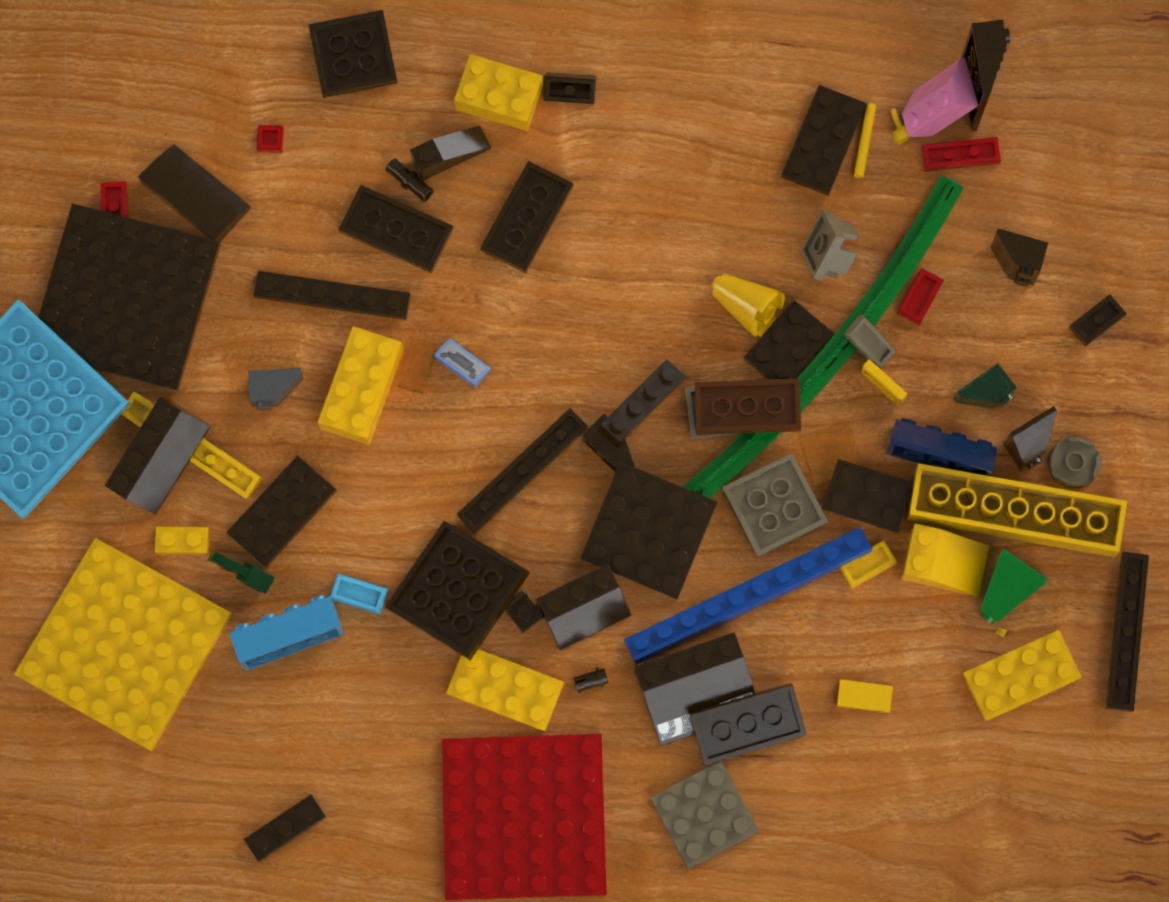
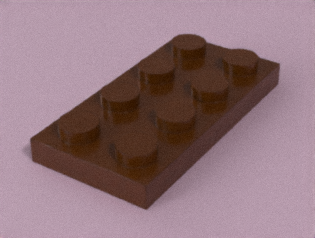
(747, 406)

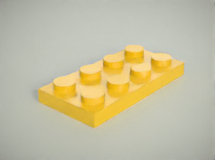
(1022, 675)
(506, 689)

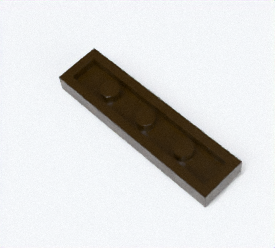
(642, 402)

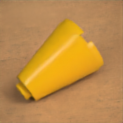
(748, 302)

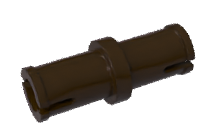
(409, 180)

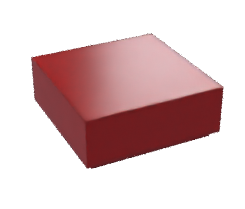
(270, 139)

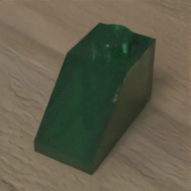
(988, 389)

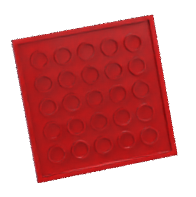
(523, 817)

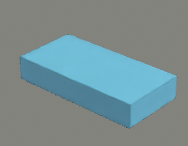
(359, 594)

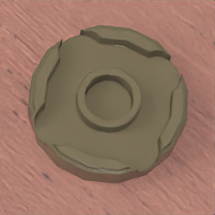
(1074, 462)

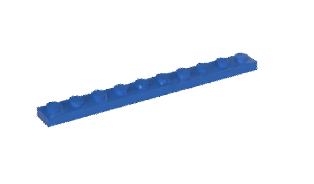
(747, 596)

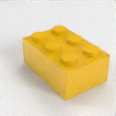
(498, 92)

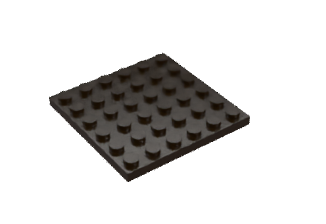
(128, 294)

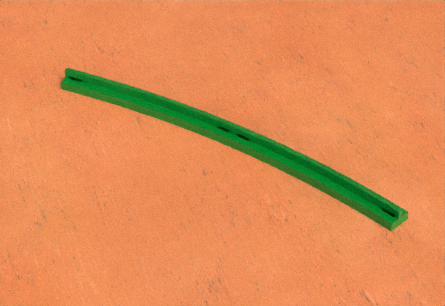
(872, 307)

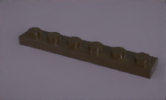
(332, 295)
(522, 471)
(1127, 632)

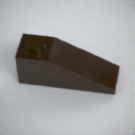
(448, 151)
(605, 448)

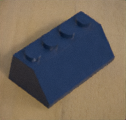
(940, 449)

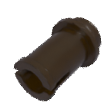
(591, 680)

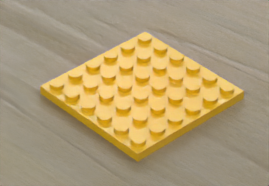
(123, 644)

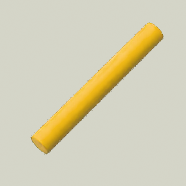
(864, 140)

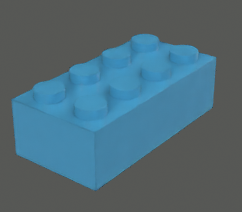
(286, 633)

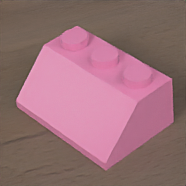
(940, 101)

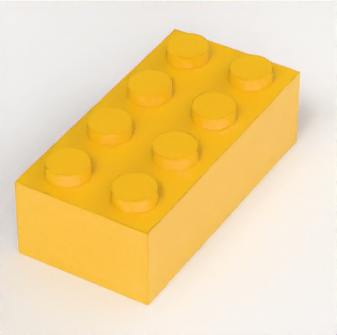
(361, 385)

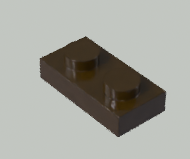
(1097, 320)

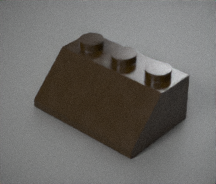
(583, 607)

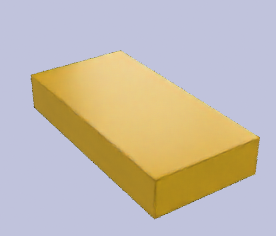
(883, 383)
(868, 565)
(864, 696)

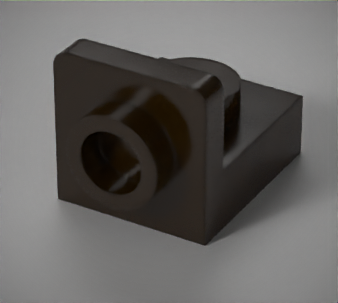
(523, 611)

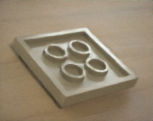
(774, 505)
(704, 815)

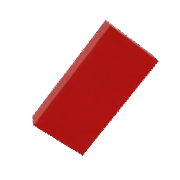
(920, 296)

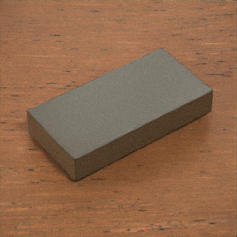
(869, 341)

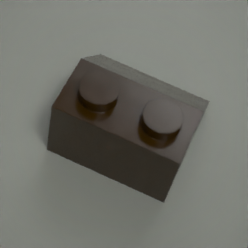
(1019, 256)

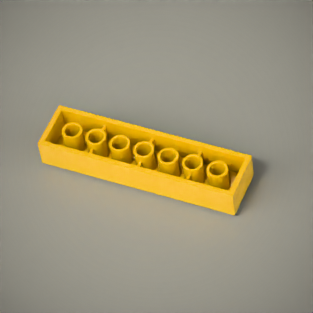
(1017, 510)

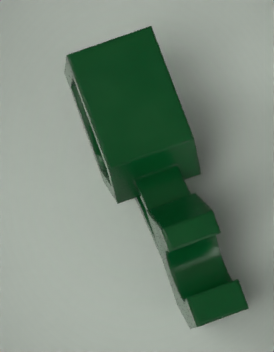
(246, 573)

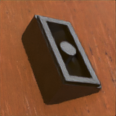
(570, 88)

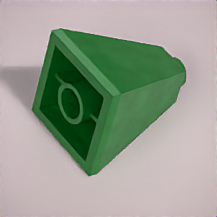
(1009, 586)

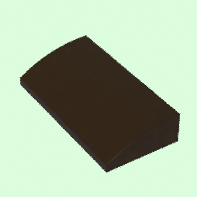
(194, 193)

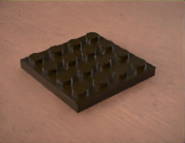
(649, 530)
(457, 590)

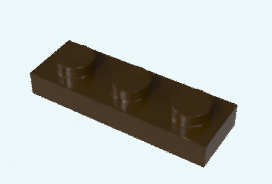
(285, 828)

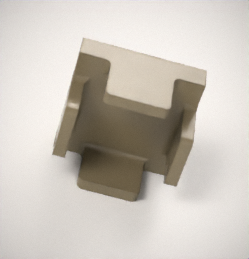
(823, 246)

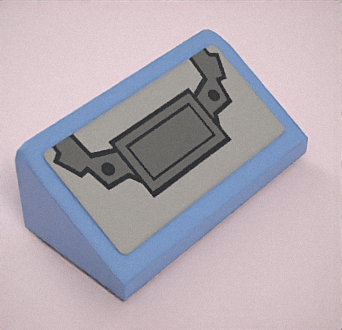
(462, 363)

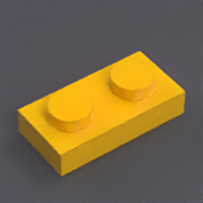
(182, 540)

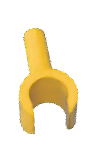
(900, 134)

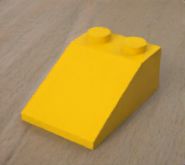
(945, 560)

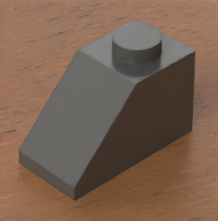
(272, 386)

